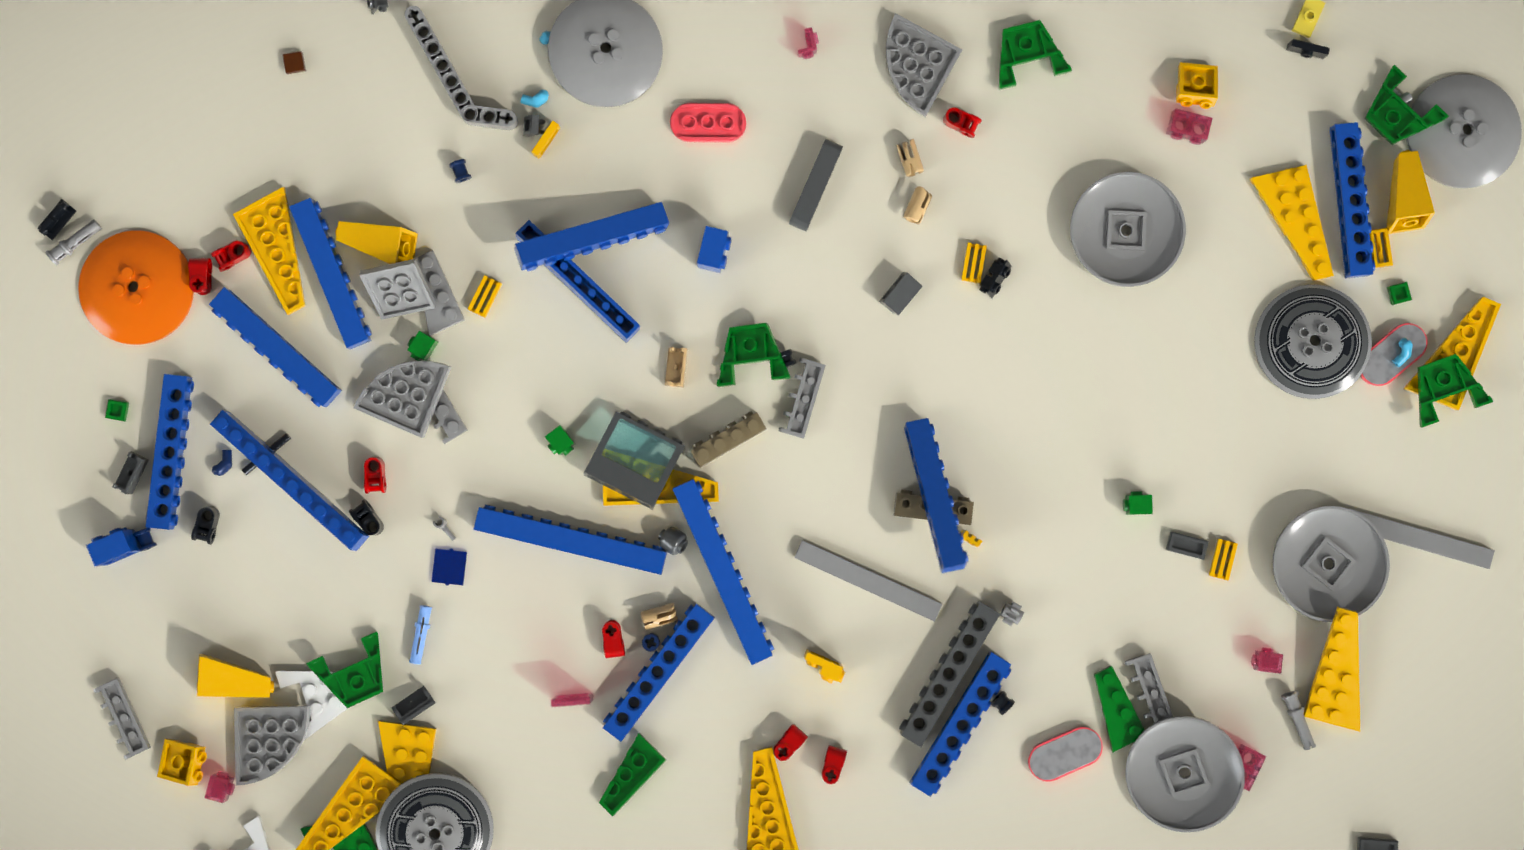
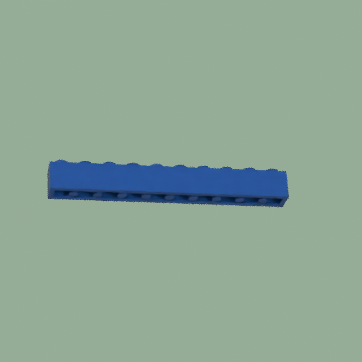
(289, 480)
(570, 540)
(722, 571)

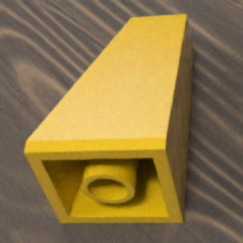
(1409, 198)
(380, 241)
(226, 679)

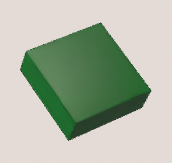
(1399, 293)
(117, 410)

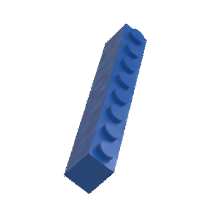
(591, 236)
(330, 273)
(586, 290)
(275, 347)
(935, 495)

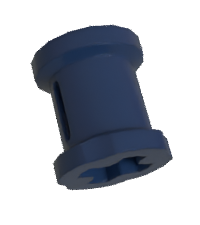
(460, 171)
(145, 539)
(645, 643)

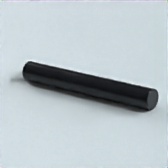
(275, 446)

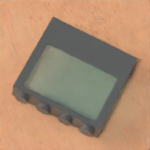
(634, 459)

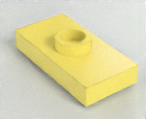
(1308, 17)

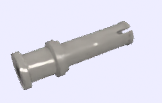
(66, 247)
(1296, 711)

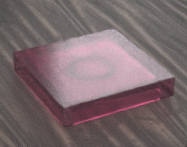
(572, 699)

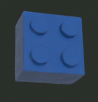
(713, 249)
(113, 547)

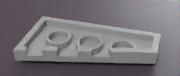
(447, 310)

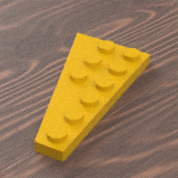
(1296, 213)
(271, 238)
(1467, 342)
(709, 487)
(1335, 687)
(407, 749)
(351, 807)
(768, 812)

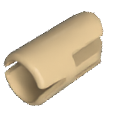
(912, 164)
(917, 205)
(659, 616)

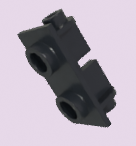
(56, 219)
(991, 285)

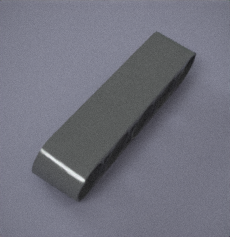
(815, 185)

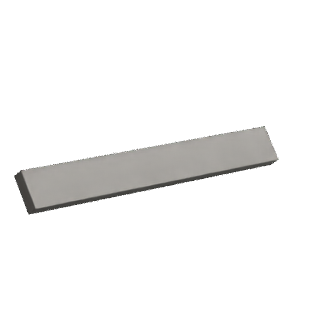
(1432, 542)
(868, 580)

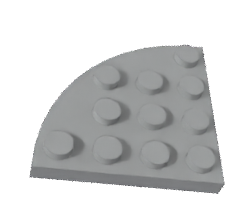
(918, 62)
(405, 395)
(267, 739)

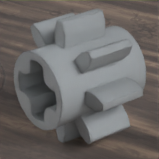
(1012, 613)

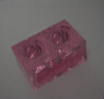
(1189, 121)
(1252, 767)

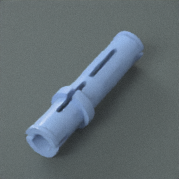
(417, 656)

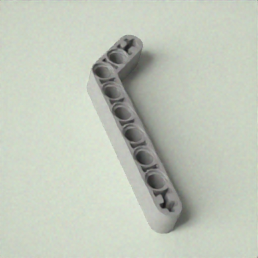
(449, 73)

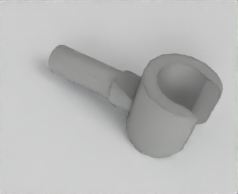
(1406, 97)
(443, 526)

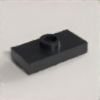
(1307, 49)

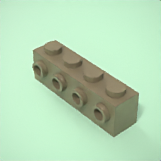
(727, 440)
(912, 507)

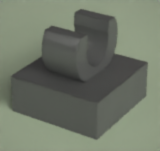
(531, 125)

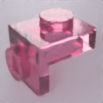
(811, 41)

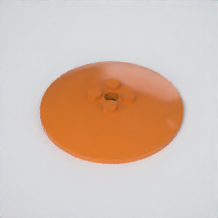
(161, 294)

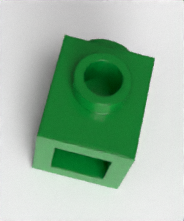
(421, 346)
(560, 441)
(1138, 503)

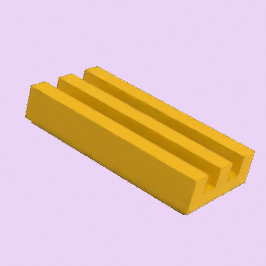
(546, 139)
(1384, 231)
(981, 263)
(478, 292)
(970, 538)
(1230, 560)

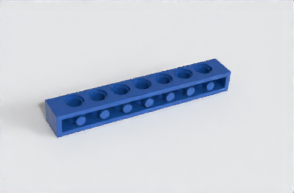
(1346, 209)
(161, 460)
(960, 712)
(621, 729)

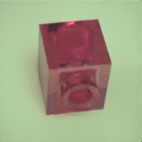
(1267, 661)
(220, 787)

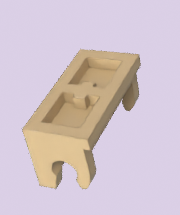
(676, 367)

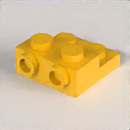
(1197, 85)
(828, 668)
(182, 762)

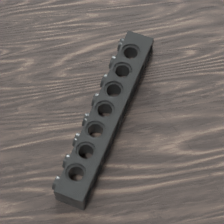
(919, 734)

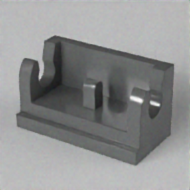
(900, 293)
(130, 473)
(413, 705)

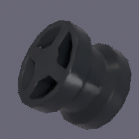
(787, 357)
(1002, 702)

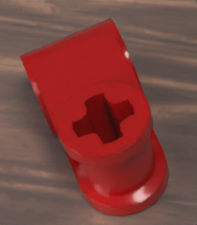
(963, 122)
(228, 257)
(200, 272)
(374, 477)
(613, 643)
(792, 740)
(833, 761)

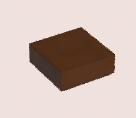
(294, 62)

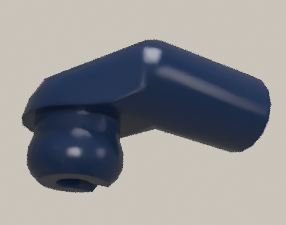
(225, 465)

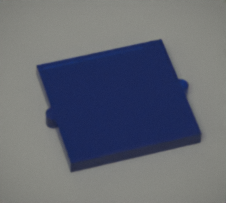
(449, 567)

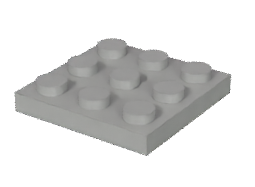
(397, 289)

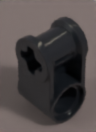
(364, 515)
(204, 526)

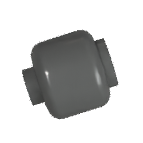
(673, 540)

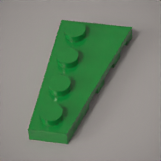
(1119, 714)
(637, 767)

